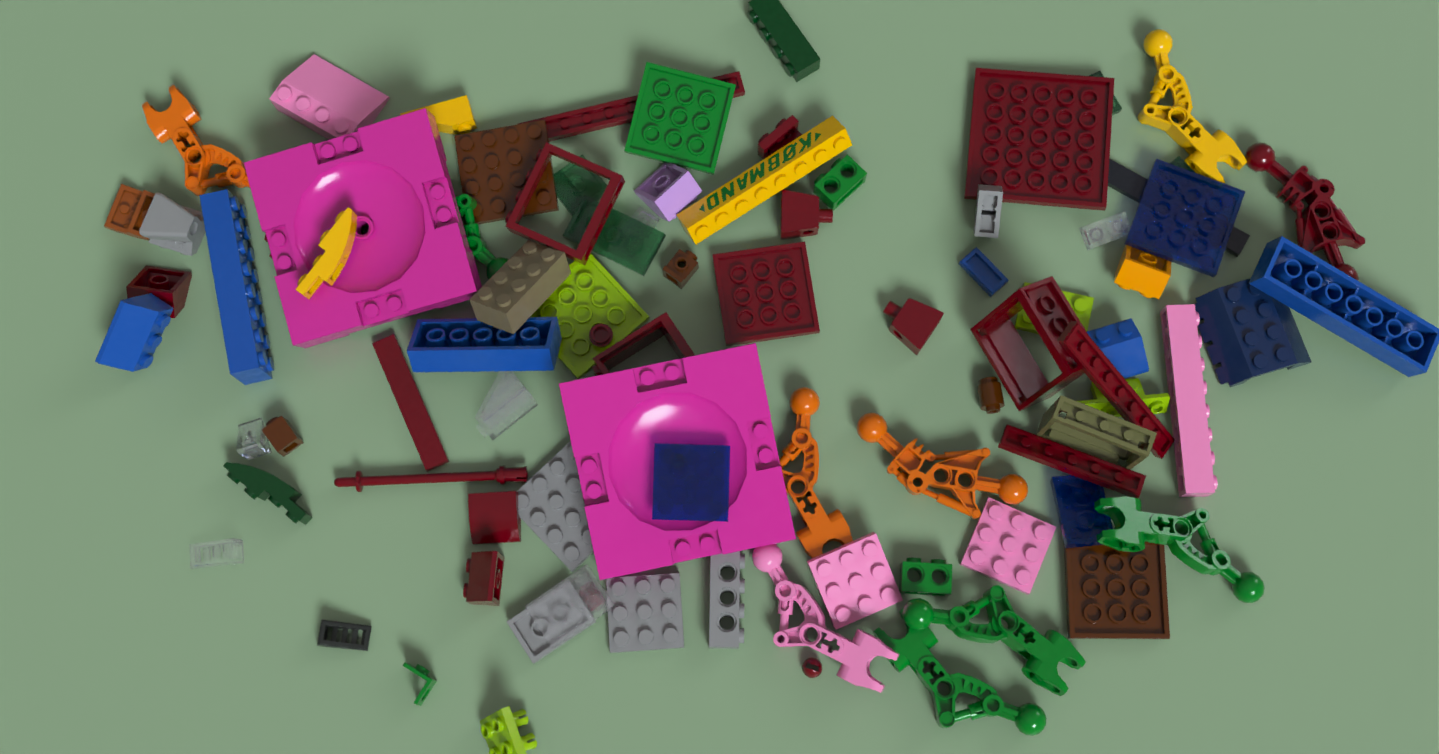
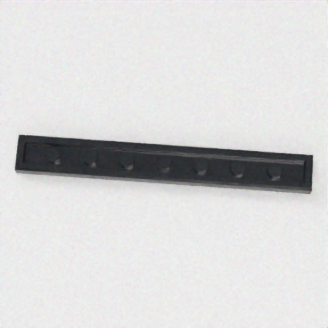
(1132, 186)

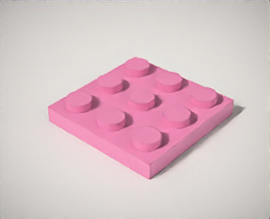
(1008, 546)
(854, 580)

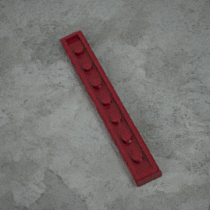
(1113, 385)

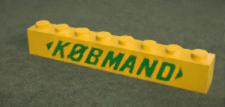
(764, 179)

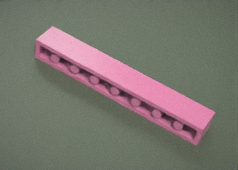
(1187, 401)

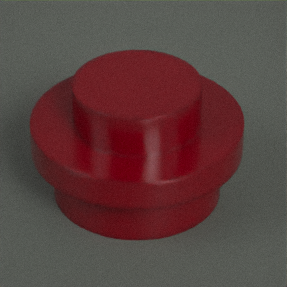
(601, 335)

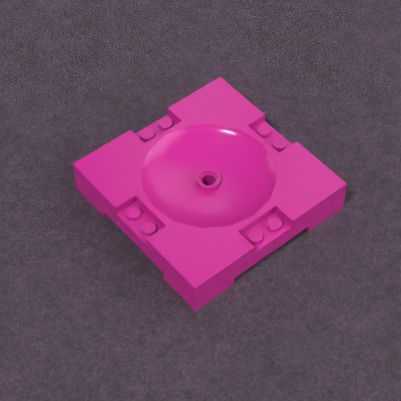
(415, 238)
(677, 401)

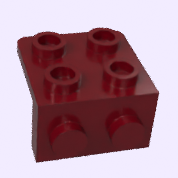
(785, 132)

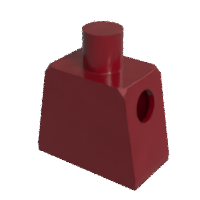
(801, 215)
(913, 323)

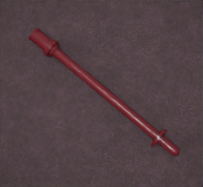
(501, 475)

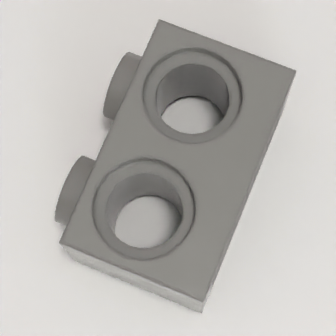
(988, 211)

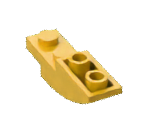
(337, 247)

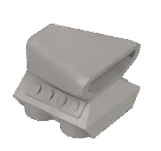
(173, 225)

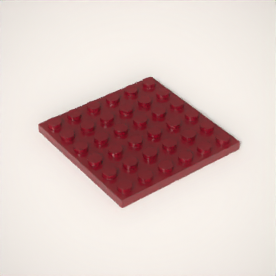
(1041, 137)

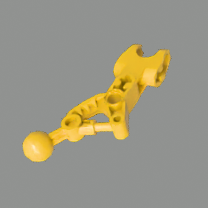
(1203, 147)

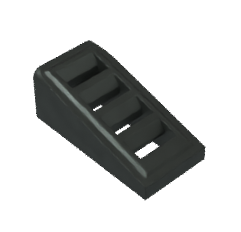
(345, 626)

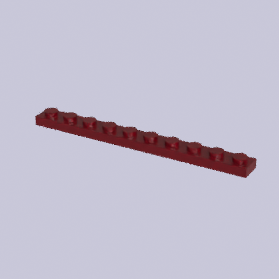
(609, 113)

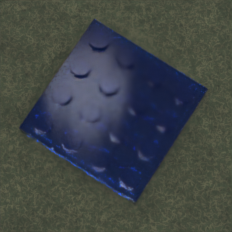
(1185, 217)

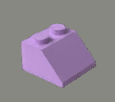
(668, 191)

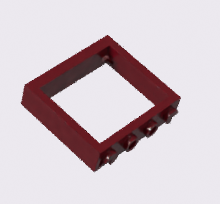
(598, 219)

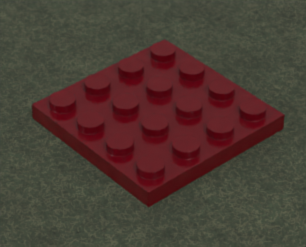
(765, 293)

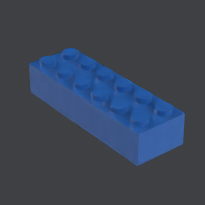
(479, 347)

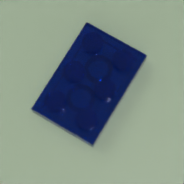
(1077, 512)

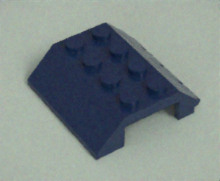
(1248, 333)

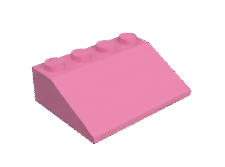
(327, 99)

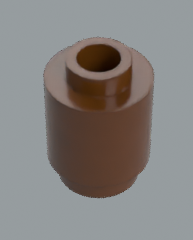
(990, 395)

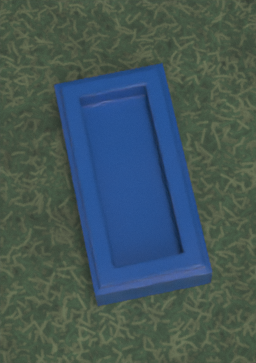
(983, 272)

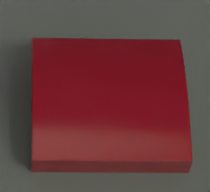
(494, 517)

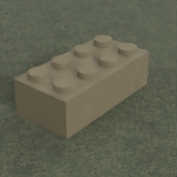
(520, 286)

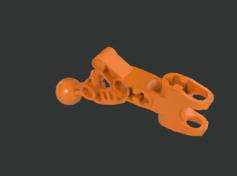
(177, 125)
(819, 526)

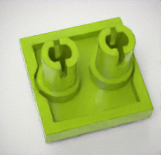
(502, 732)

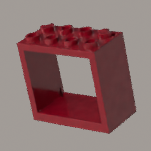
(640, 339)
(1008, 353)

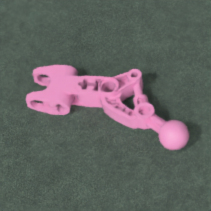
(853, 654)

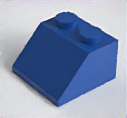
(1122, 347)

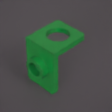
(423, 673)

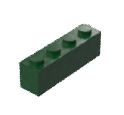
(784, 37)

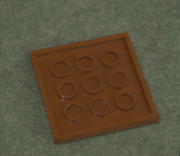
(496, 166)
(1116, 593)

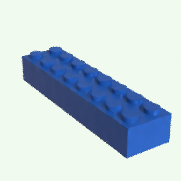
(236, 287)
(1345, 307)

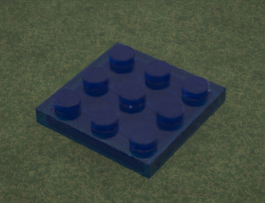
(691, 482)

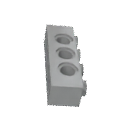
(719, 637)

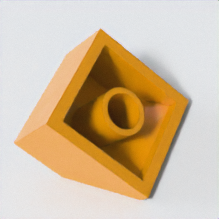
(1142, 272)

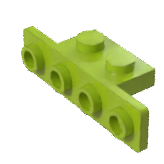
(1155, 402)

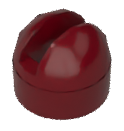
(810, 672)

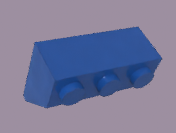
(135, 333)

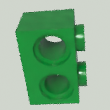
(844, 185)
(925, 585)

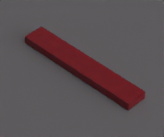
(410, 402)
(1072, 461)

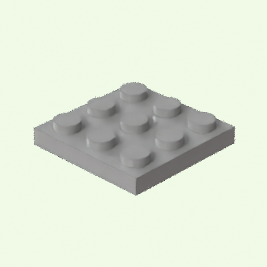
(645, 613)

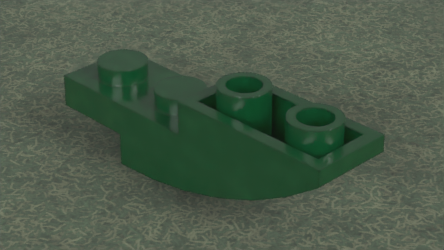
(263, 484)

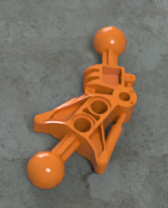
(909, 459)

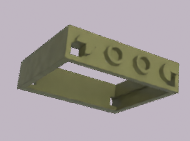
(1096, 432)

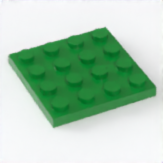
(680, 118)

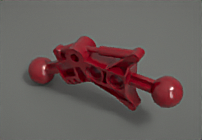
(1317, 194)

